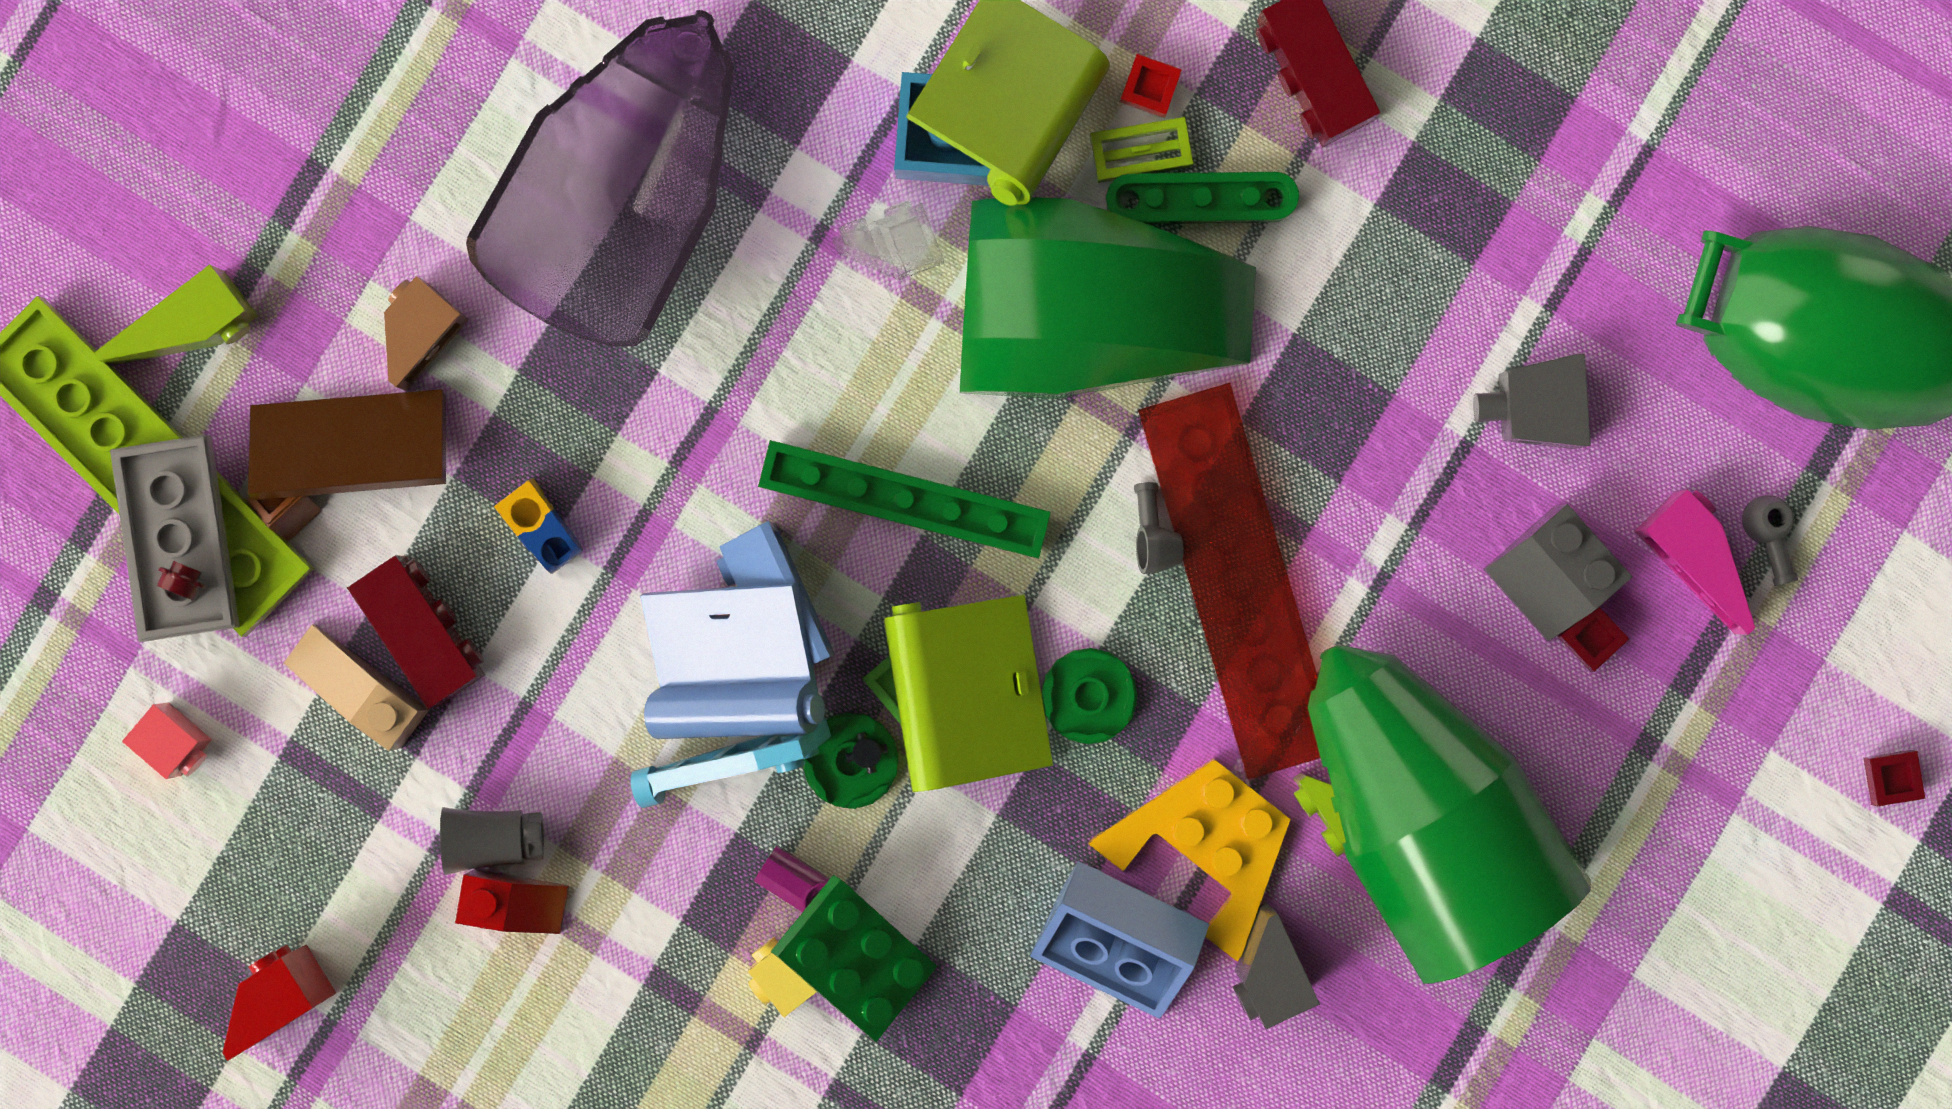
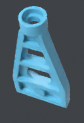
(759, 753)

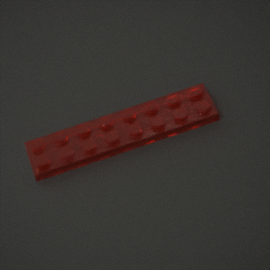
(1235, 576)

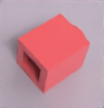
(168, 741)

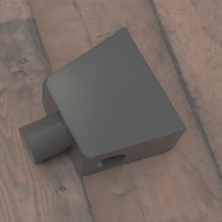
(1540, 404)

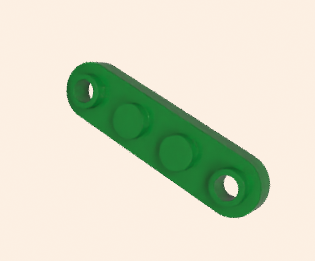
(1203, 197)

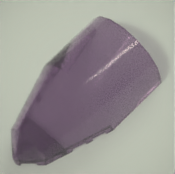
(612, 185)

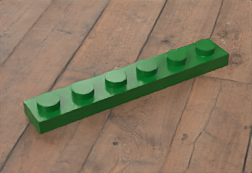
(904, 499)

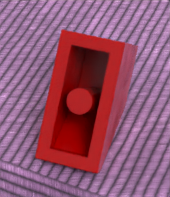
(511, 903)

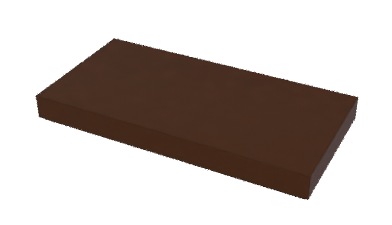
(347, 444)

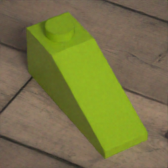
(191, 318)

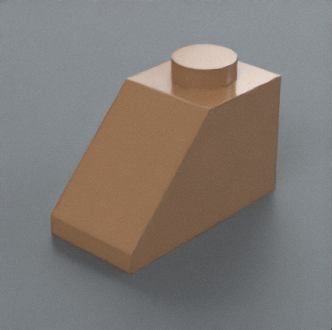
(417, 329)

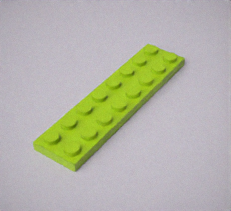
(90, 408)

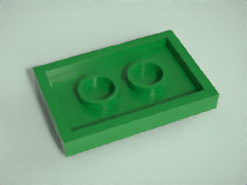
(854, 958)

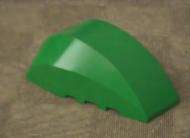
(1094, 302)

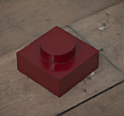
(1594, 639)
(1894, 778)

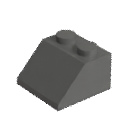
(1557, 572)
(1271, 974)

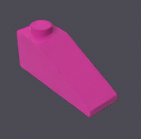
(1698, 552)

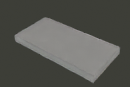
(168, 515)

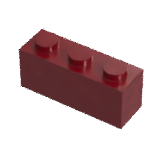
(1316, 69)
(418, 630)

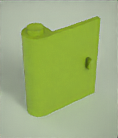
(1016, 97)
(967, 692)

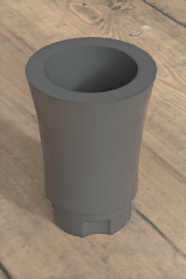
(489, 838)

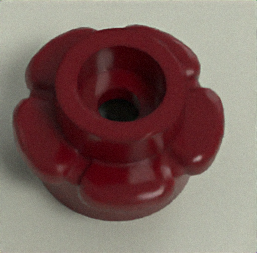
(181, 580)

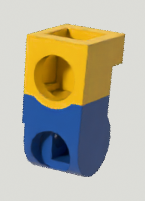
(539, 526)

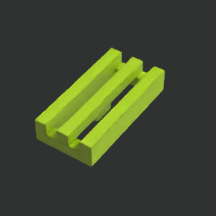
(1136, 131)

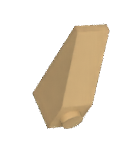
(356, 689)

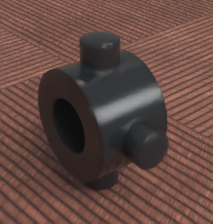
(867, 752)

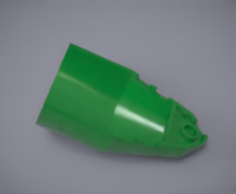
(1437, 818)

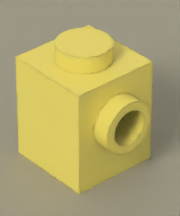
(776, 981)

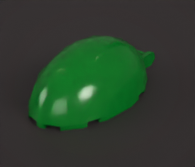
(1829, 325)

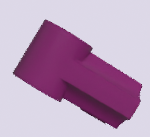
(790, 878)

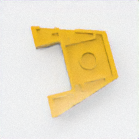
(1221, 830)

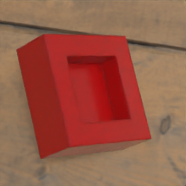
(1150, 85)

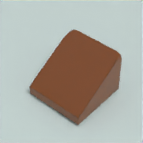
(285, 515)

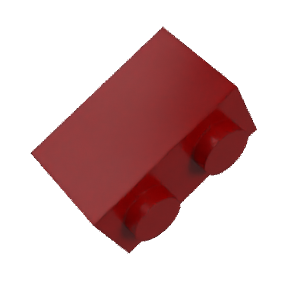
(277, 993)

